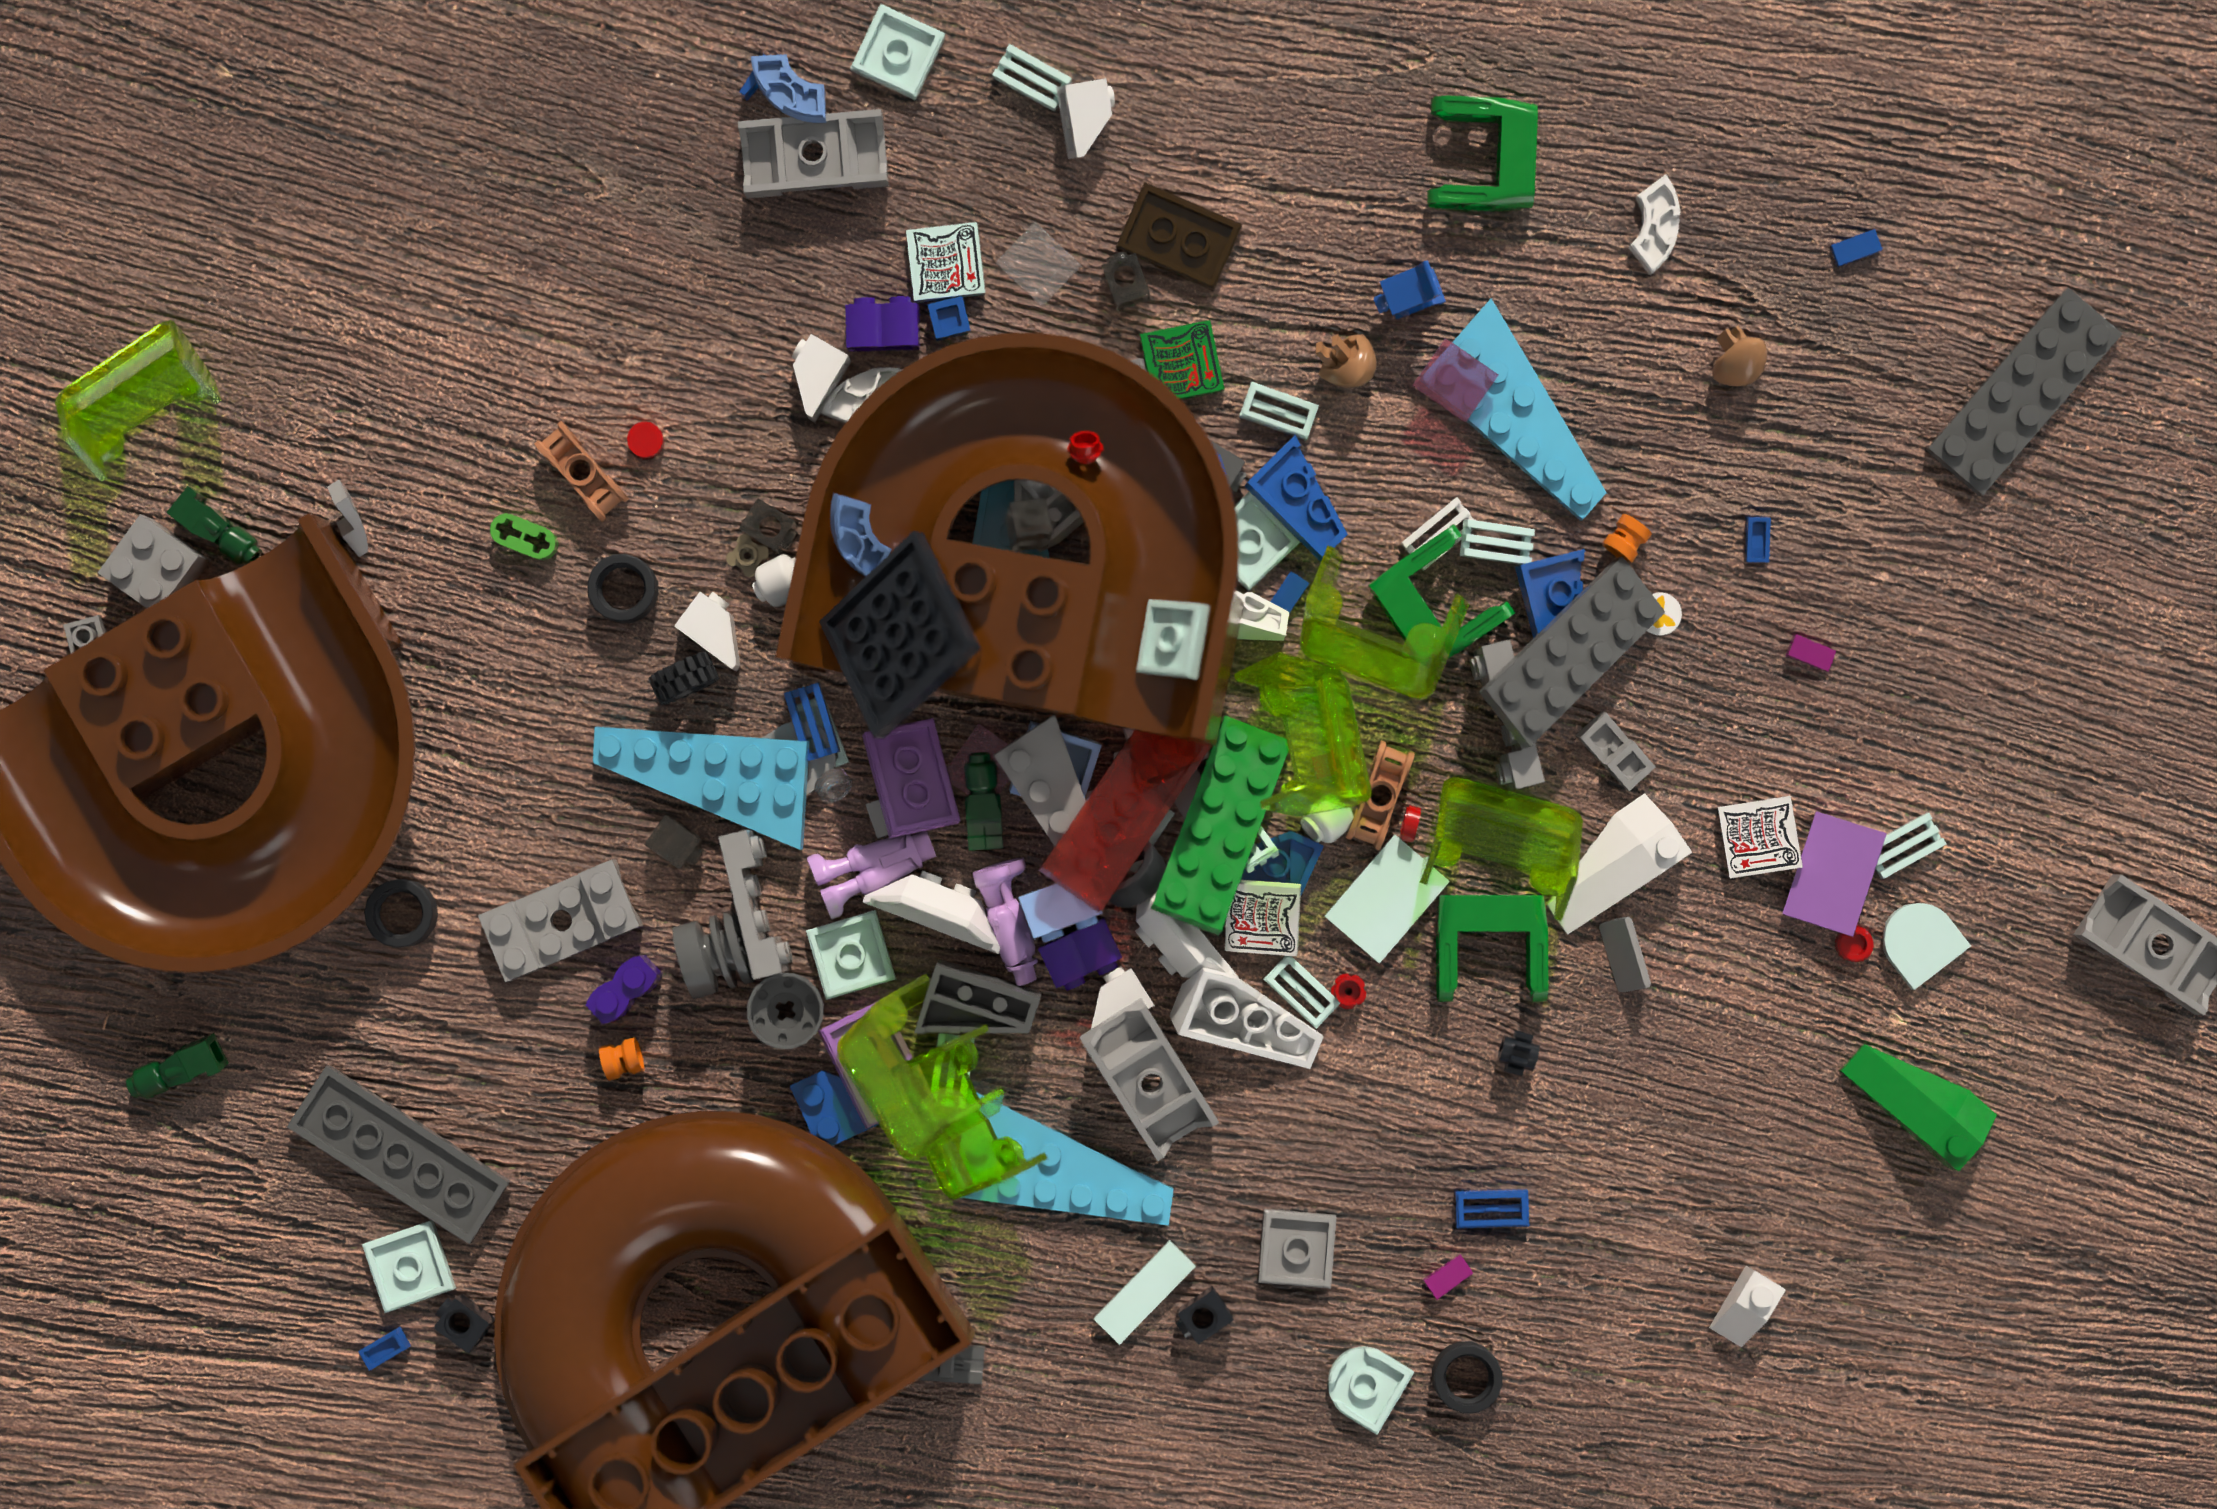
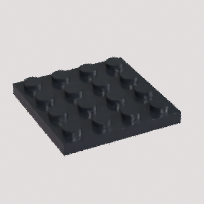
(899, 635)

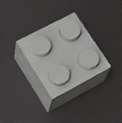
(152, 562)

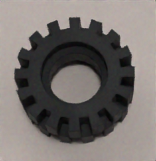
(683, 678)

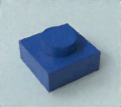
(949, 318)

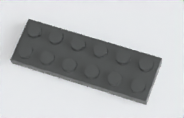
(2023, 392)
(1572, 652)
(398, 1154)

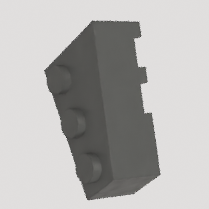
(968, 999)

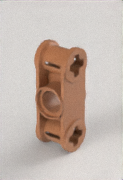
(598, 489)
(1390, 776)

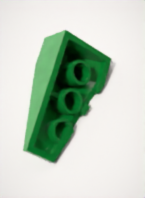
(1931, 1109)

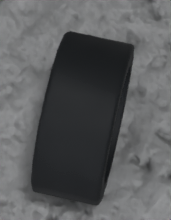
(596, 581)
(1144, 882)
(373, 917)
(1493, 1387)

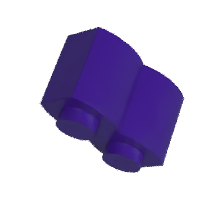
(882, 326)
(1081, 954)
(617, 997)

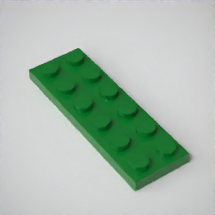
(1221, 826)

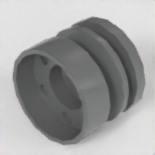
(711, 955)
(763, 1012)

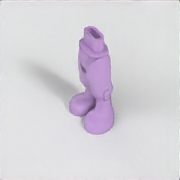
(878, 865)
(1008, 918)

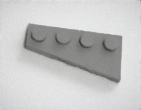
(1044, 776)

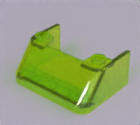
(129, 390)
(1405, 668)
(1318, 731)
(1508, 831)
(890, 1089)
(976, 1156)

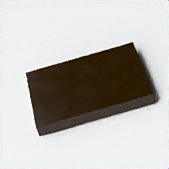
(1179, 236)

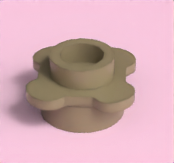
(745, 545)

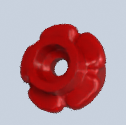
(1085, 447)
(1358, 993)

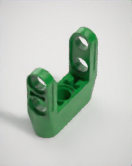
(1515, 154)
(1406, 606)
(1492, 914)

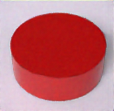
(645, 440)
(1410, 823)
(1856, 947)

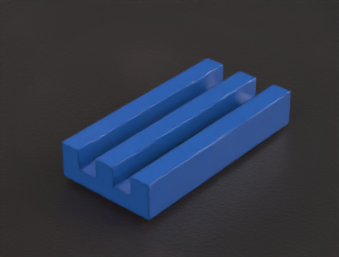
(795, 716)
(1460, 1208)

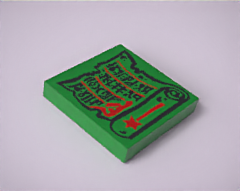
(1184, 359)

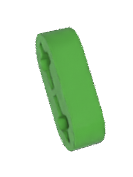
(527, 529)

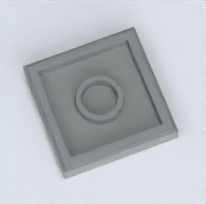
(1297, 1248)

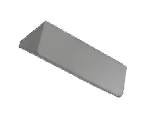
(1624, 954)

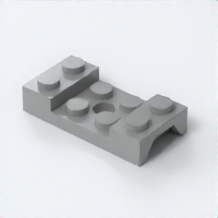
(851, 153)
(1521, 766)
(740, 854)
(2127, 921)
(524, 931)
(1127, 1051)

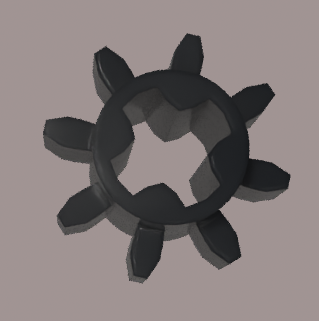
(1518, 1053)

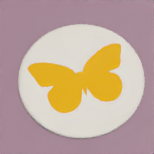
(1670, 619)

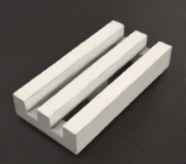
(1454, 504)

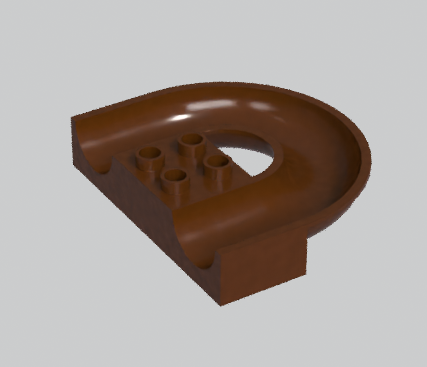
(1047, 628)
(268, 647)
(838, 1334)

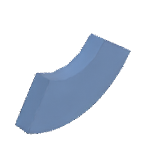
(787, 90)
(854, 534)

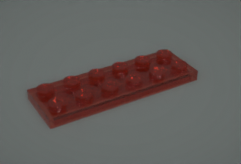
(1121, 815)

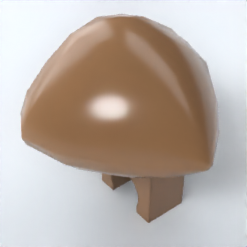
(1742, 360)
(1349, 362)

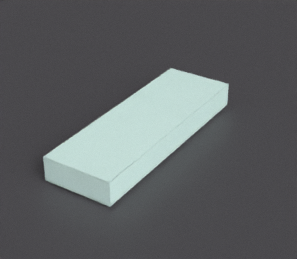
(1144, 1292)

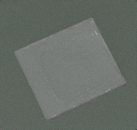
(1038, 264)

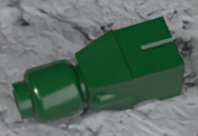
(214, 526)
(982, 803)
(179, 1068)

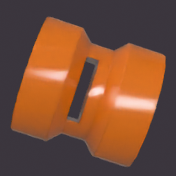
(1627, 538)
(621, 1059)

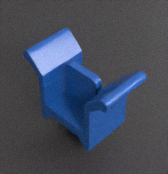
(1410, 291)

